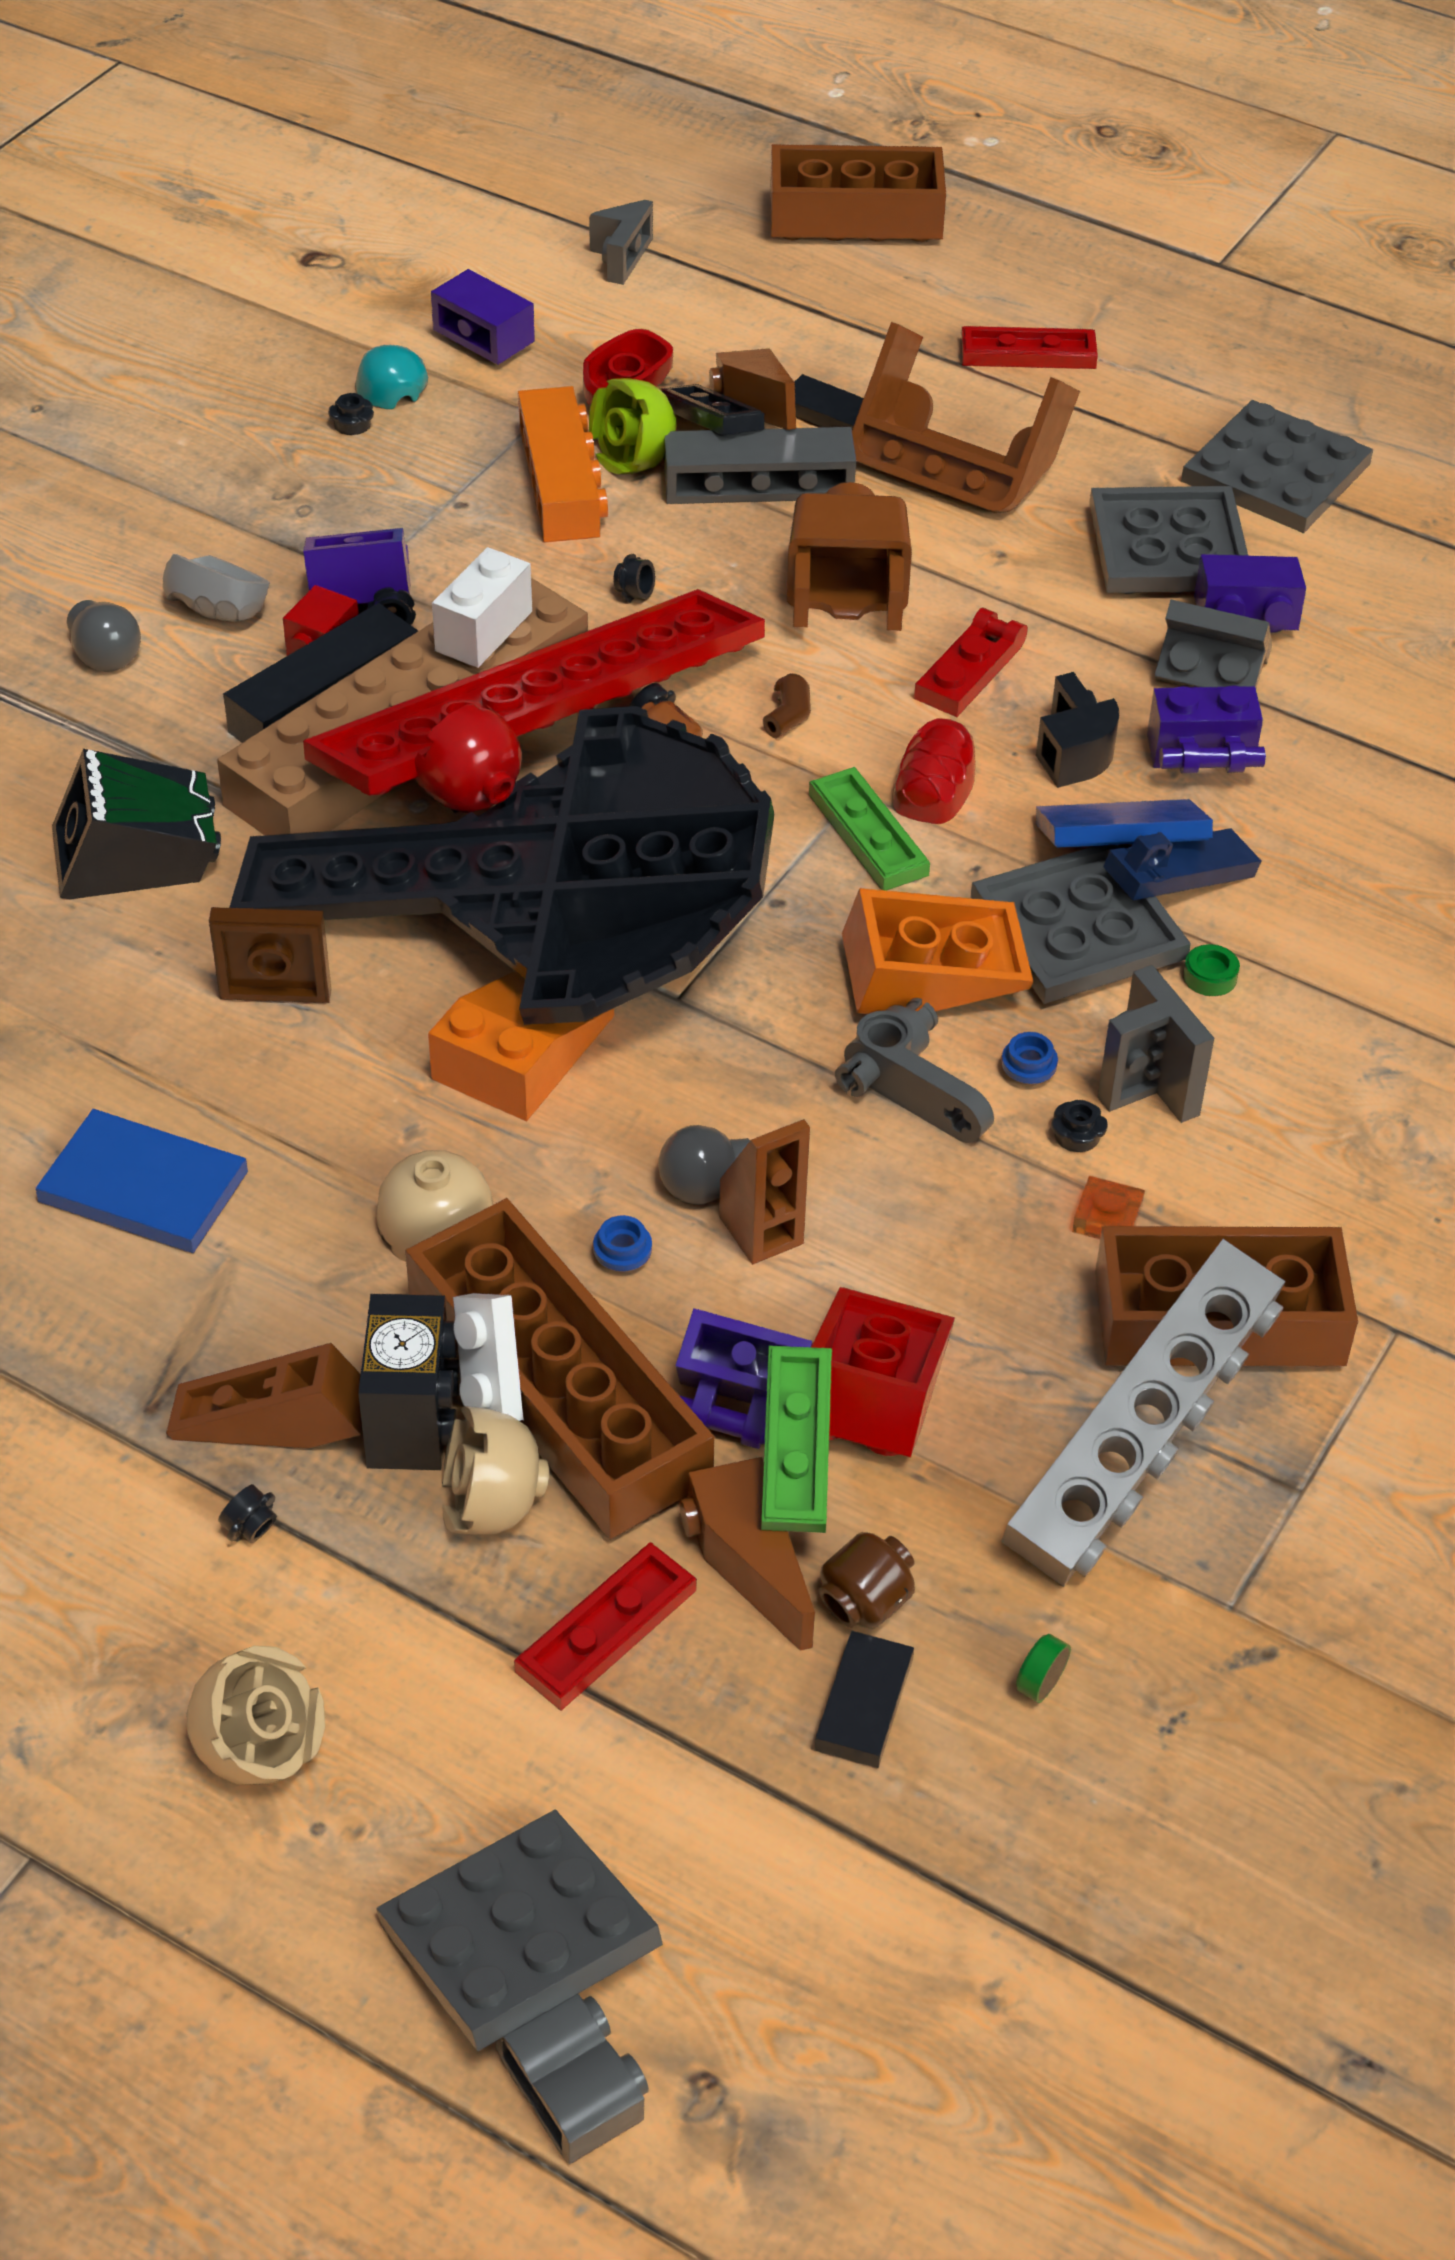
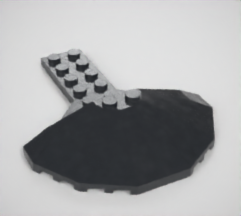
(579, 880)

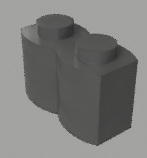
(575, 2076)

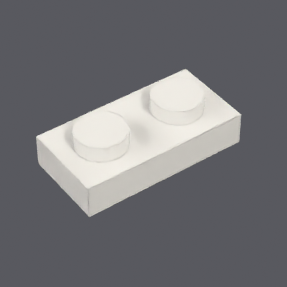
(488, 1353)

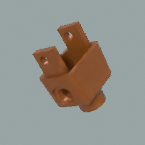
(849, 555)

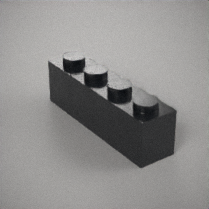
(311, 670)

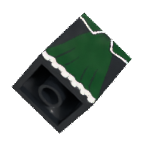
(132, 827)

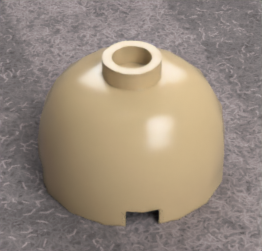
(428, 1196)
(492, 1472)
(255, 1717)

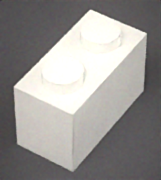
(482, 607)

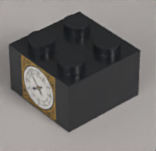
(408, 1381)

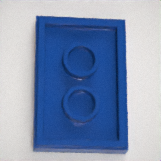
(1123, 822)
(142, 1180)

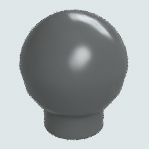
(103, 634)
(695, 1161)

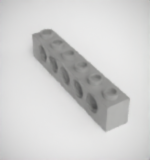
(1224, 1284)

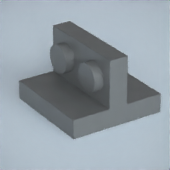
(1212, 648)
(1156, 1050)

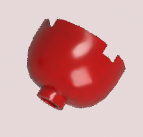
(470, 760)

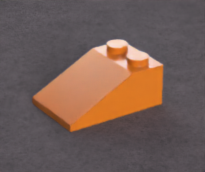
(932, 950)
(498, 1059)

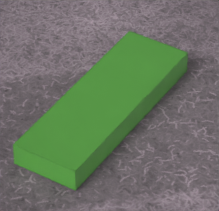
(869, 829)
(796, 1439)

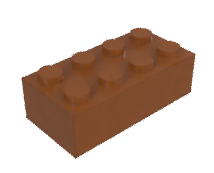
(857, 192)
(1149, 1267)

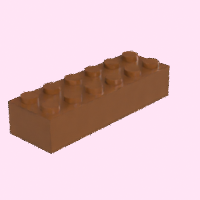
(585, 1387)

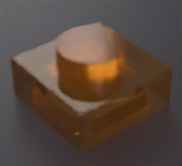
(1107, 1205)

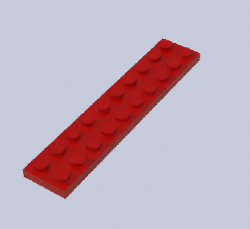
(540, 685)

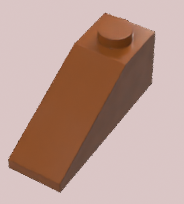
(758, 381)
(767, 1192)
(277, 1402)
(758, 1563)

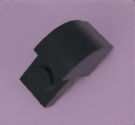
(1078, 734)

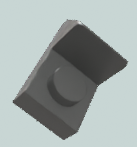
(621, 237)

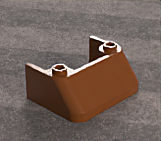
(895, 436)

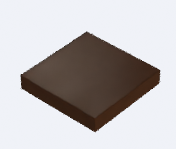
(270, 954)

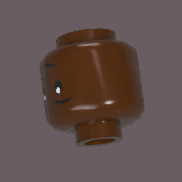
(867, 1580)

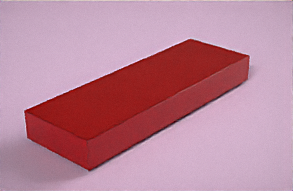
(1029, 347)
(605, 1626)

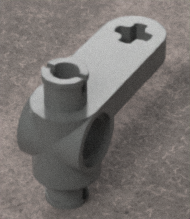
(889, 1062)

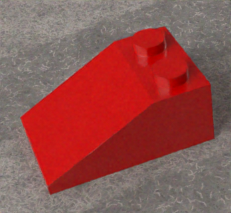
(881, 1369)

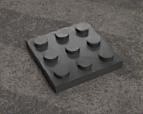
(1279, 465)
(1156, 534)
(1082, 923)
(518, 1928)

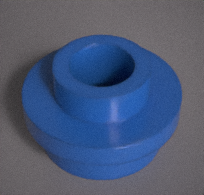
(1029, 1058)
(622, 1243)

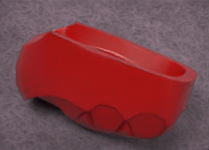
(630, 355)
(935, 772)

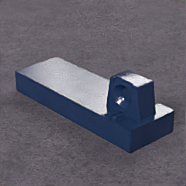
(1165, 867)

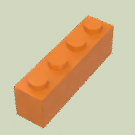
(561, 464)

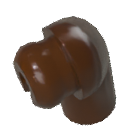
(794, 707)

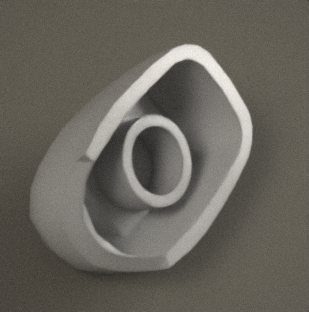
(214, 587)

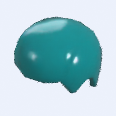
(390, 374)

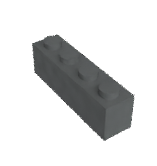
(756, 464)

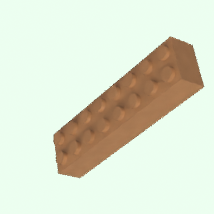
(284, 794)

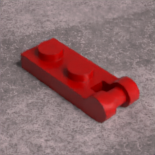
(970, 663)

